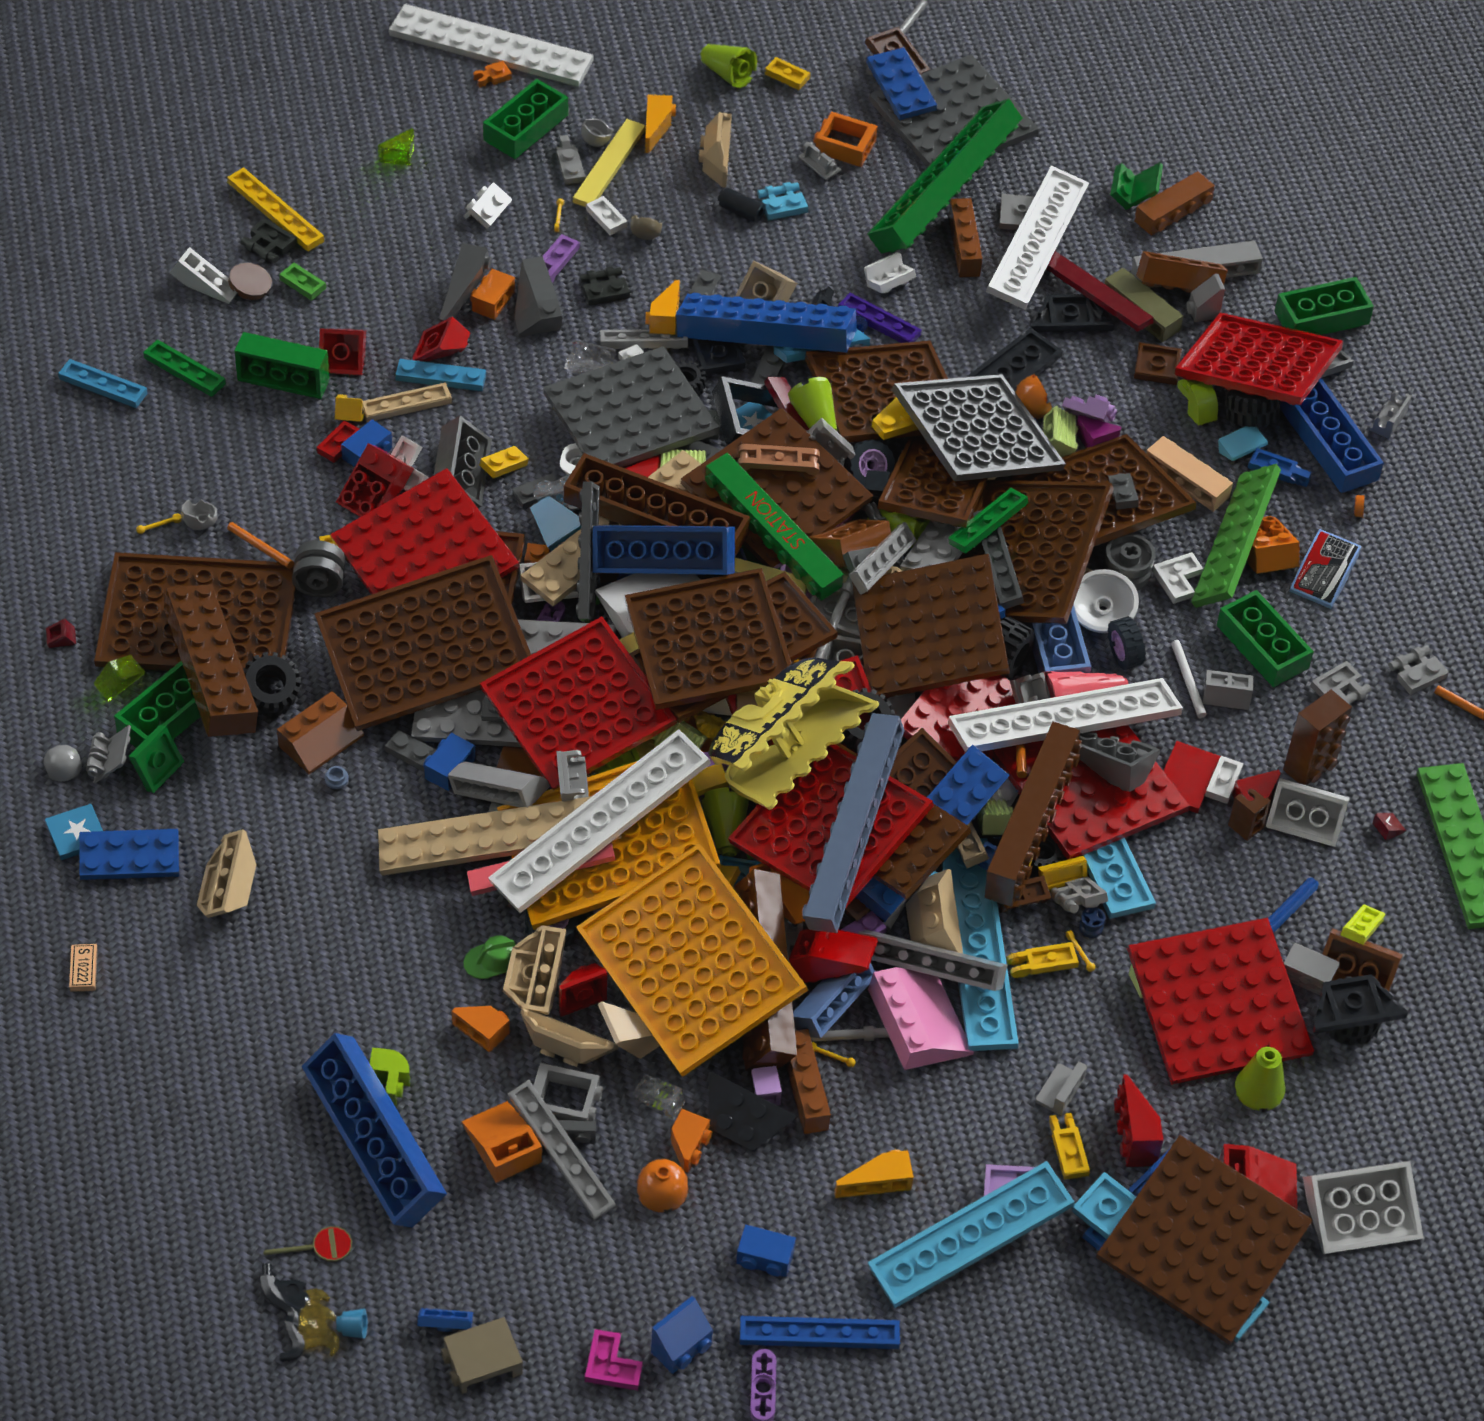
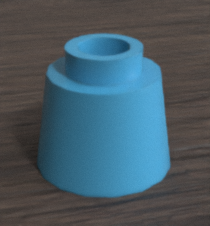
(353, 1323)

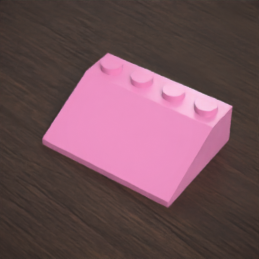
(918, 1017)

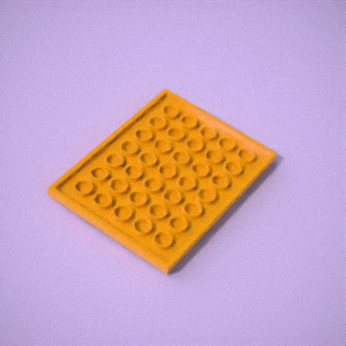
(642, 851)
(691, 959)

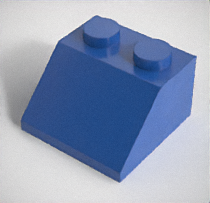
(681, 1336)

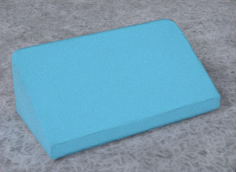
(1241, 442)

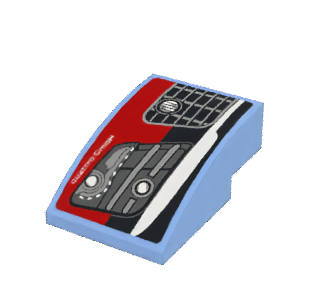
(1325, 568)

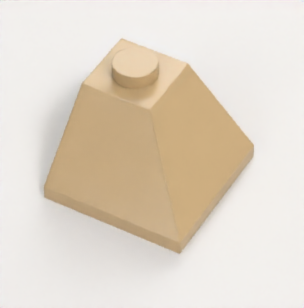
(765, 284)
(628, 1030)

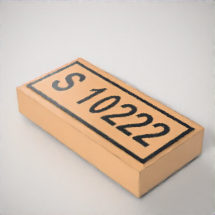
(83, 967)

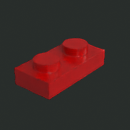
(331, 445)

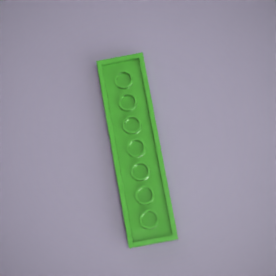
(1236, 536)
(1459, 834)

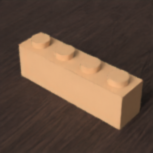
(1191, 474)

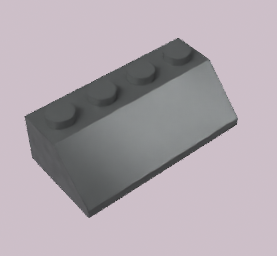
(460, 451)

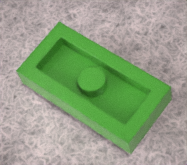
(302, 281)

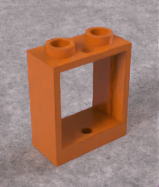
(842, 151)

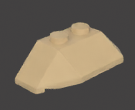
(716, 148)
(228, 876)
(934, 913)
(535, 969)
(565, 1040)

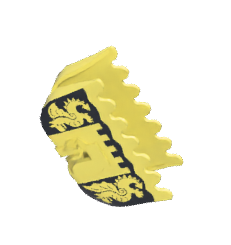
(802, 717)

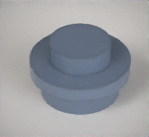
(336, 777)

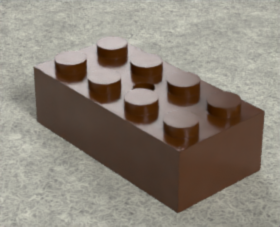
(1317, 738)

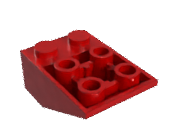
(374, 481)
(829, 954)
(1138, 1126)
(1265, 1169)

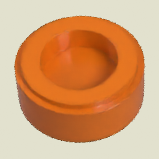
(1359, 506)

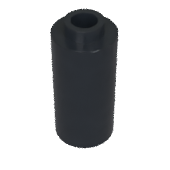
(741, 204)

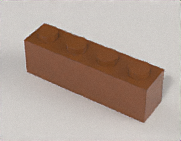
(1174, 203)
(965, 237)
(1176, 271)
(808, 1086)

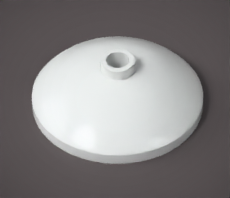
(1108, 590)

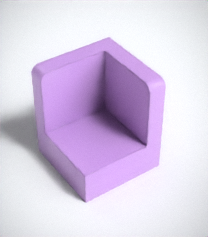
(767, 1084)

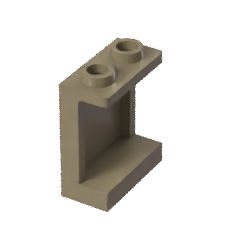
(481, 1354)

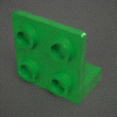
(1132, 189)

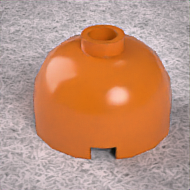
(1033, 396)
(662, 1185)

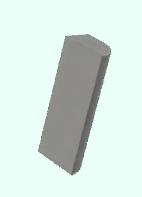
(497, 784)

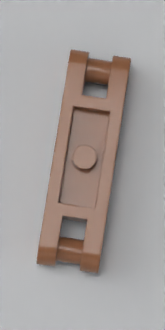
(779, 458)

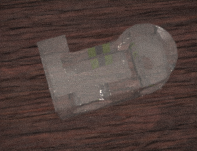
(660, 1095)

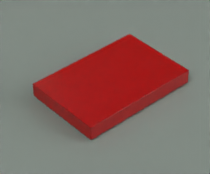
(1191, 772)

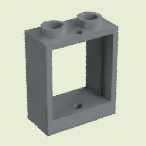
(550, 1073)

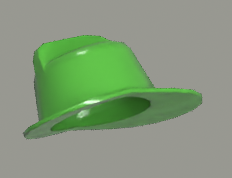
(489, 958)

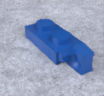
(1289, 472)

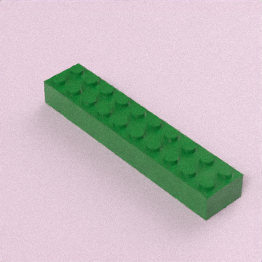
(945, 177)

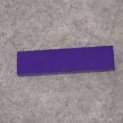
(882, 320)

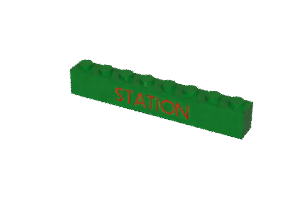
(774, 527)

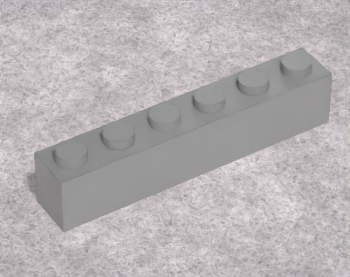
(1237, 258)
(938, 961)

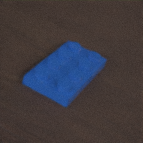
(901, 83)
(129, 854)

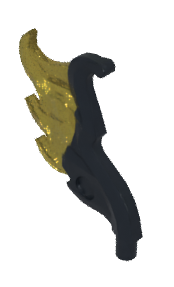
(304, 1312)

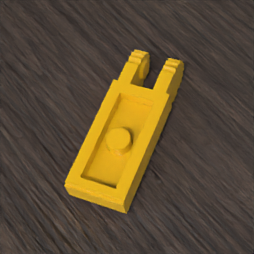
(1043, 959)
(1069, 1148)

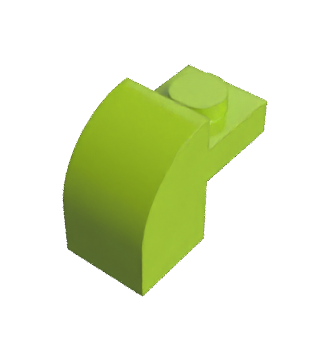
(1201, 401)
(391, 1070)

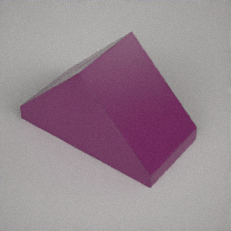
(1095, 432)

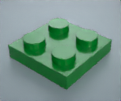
(156, 758)

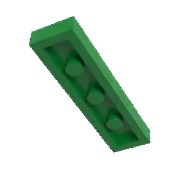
(184, 368)
(988, 520)

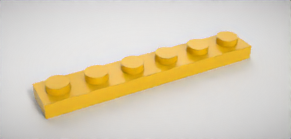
(275, 208)

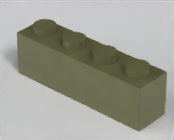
(1166, 319)

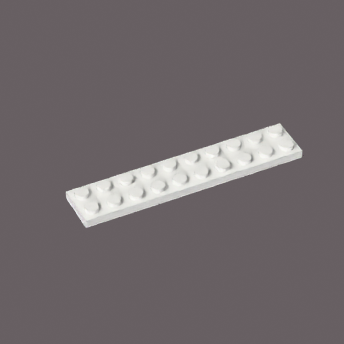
(491, 45)
(1037, 238)
(1083, 711)
(599, 821)

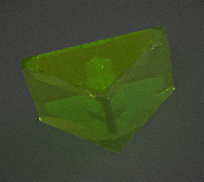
(398, 149)
(118, 676)

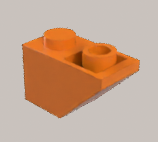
(688, 1137)

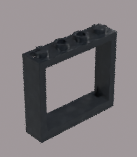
(730, 389)

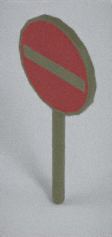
(329, 1244)

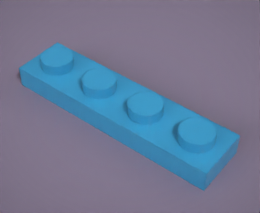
(436, 373)
(103, 383)

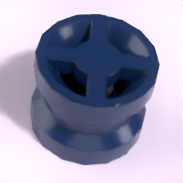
(1091, 916)

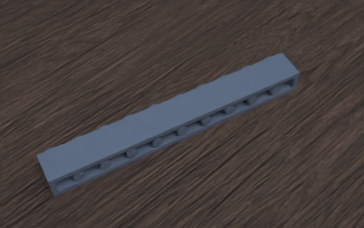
(853, 823)

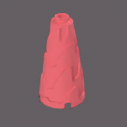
(1076, 682)

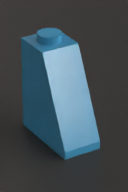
(555, 521)

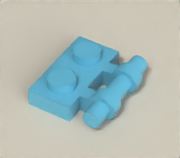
(783, 206)

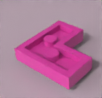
(606, 1367)

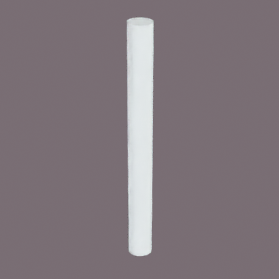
(1188, 678)

